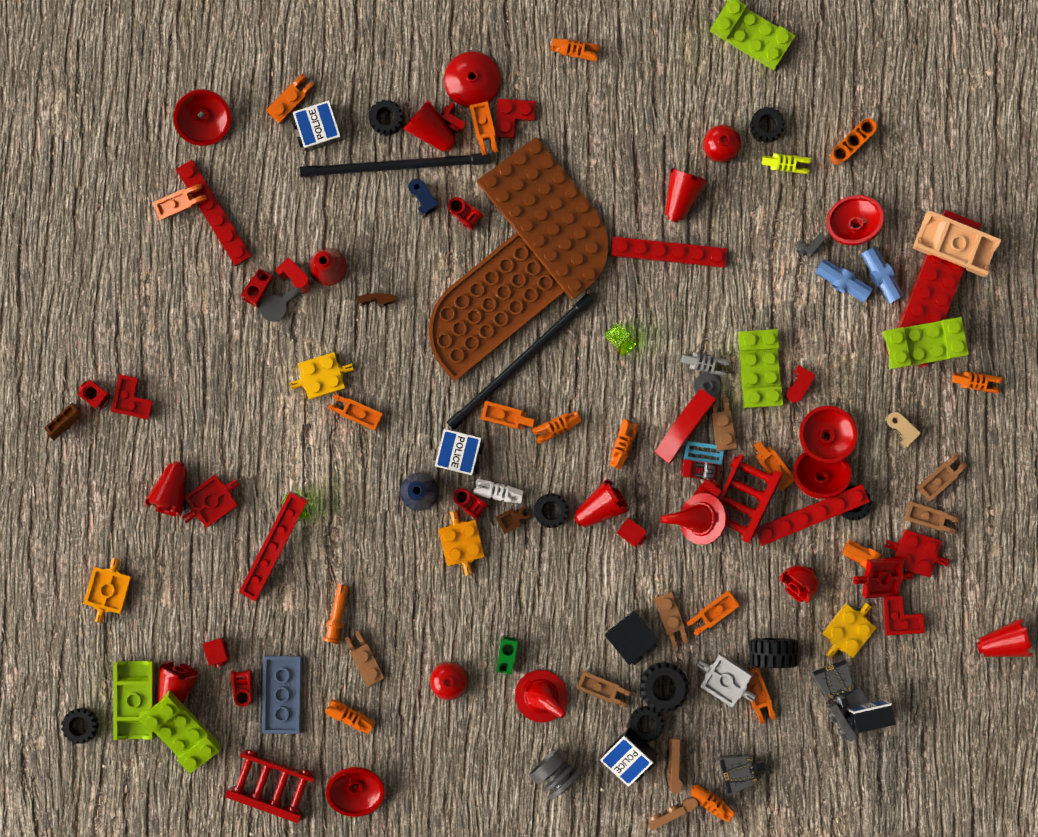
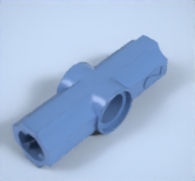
(882, 274)
(843, 280)

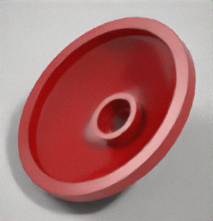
(474, 91)
(205, 129)
(854, 212)
(833, 422)
(835, 477)
(355, 791)

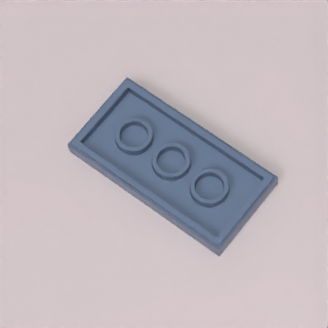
(281, 694)

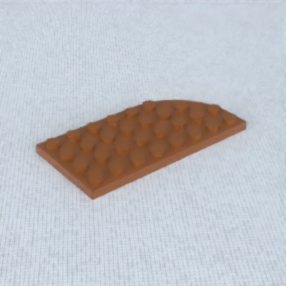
(549, 216)
(489, 306)

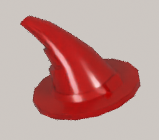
(700, 519)
(541, 696)

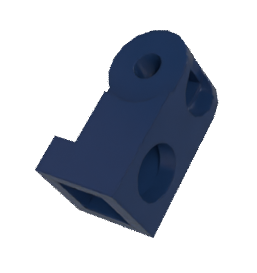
(420, 191)

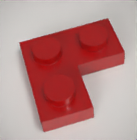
(509, 111)
(126, 402)
(896, 622)

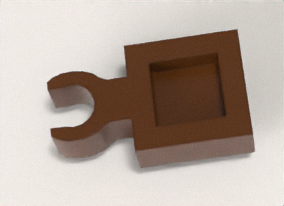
(510, 520)

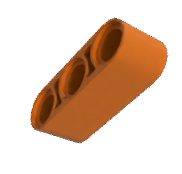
(858, 134)

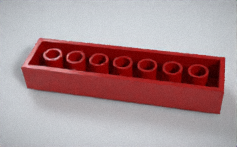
(934, 286)

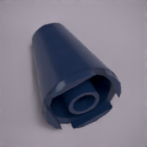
(425, 498)

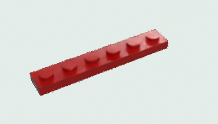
(215, 214)
(668, 252)
(811, 515)
(273, 546)

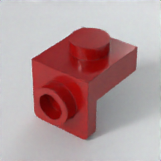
(453, 122)
(708, 487)

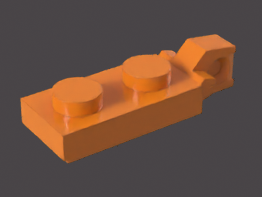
(505, 416)
(770, 462)

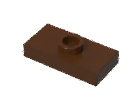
(63, 421)

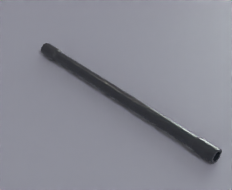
(473, 159)
(461, 415)

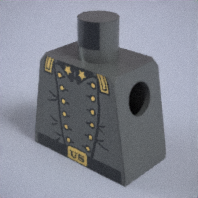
(834, 683)
(739, 771)

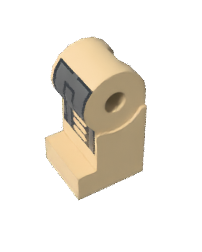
(902, 427)

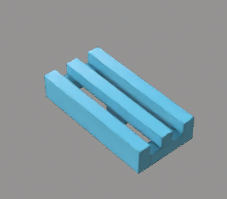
(687, 451)

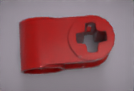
(466, 213)
(471, 504)
(242, 685)

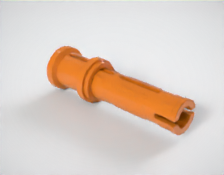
(334, 623)

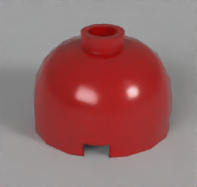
(721, 143)
(801, 582)
(448, 680)

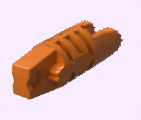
(576, 49)
(977, 381)
(556, 426)
(623, 443)
(349, 716)
(712, 803)

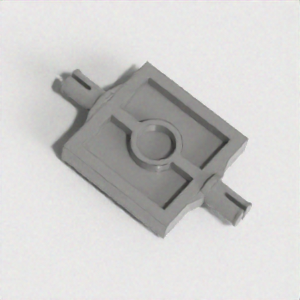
(726, 680)

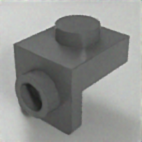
(816, 245)

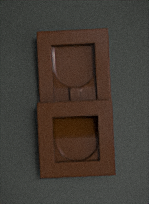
(382, 299)

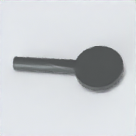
(274, 307)
(708, 383)

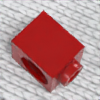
(101, 397)
(632, 533)
(216, 652)

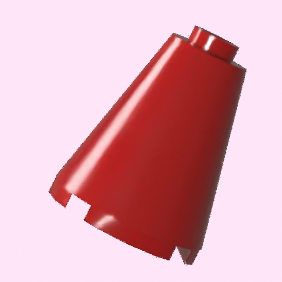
(431, 128)
(682, 193)
(330, 272)
(169, 490)
(601, 505)
(1006, 641)
(176, 679)

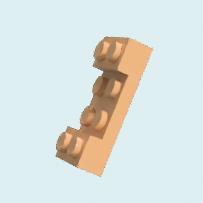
(956, 243)

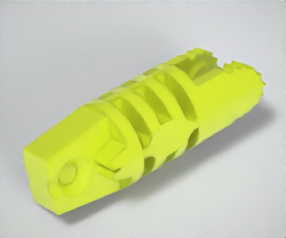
(786, 163)

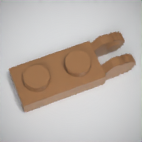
(723, 427)
(940, 478)
(929, 517)
(670, 617)
(365, 660)
(601, 688)
(674, 765)
(673, 813)

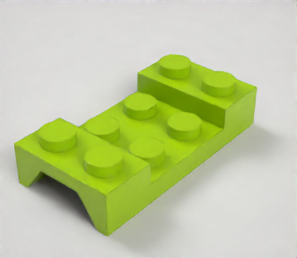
(752, 33)
(926, 343)
(760, 368)
(131, 695)
(180, 732)

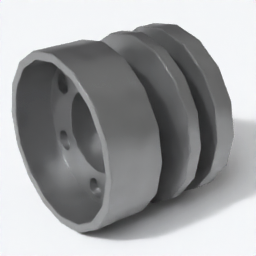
(554, 773)

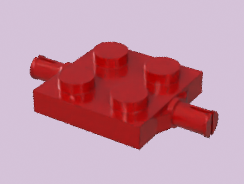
(211, 501)
(918, 552)
(883, 577)

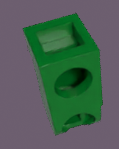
(507, 654)

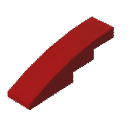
(684, 426)

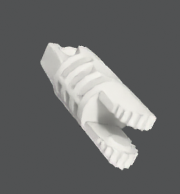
(497, 491)

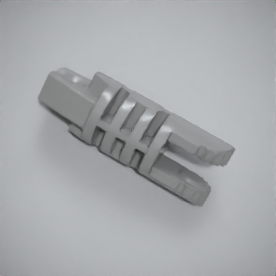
(705, 363)

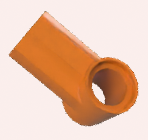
(859, 553)

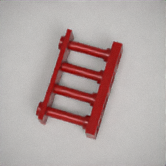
(764, 497)
(274, 805)

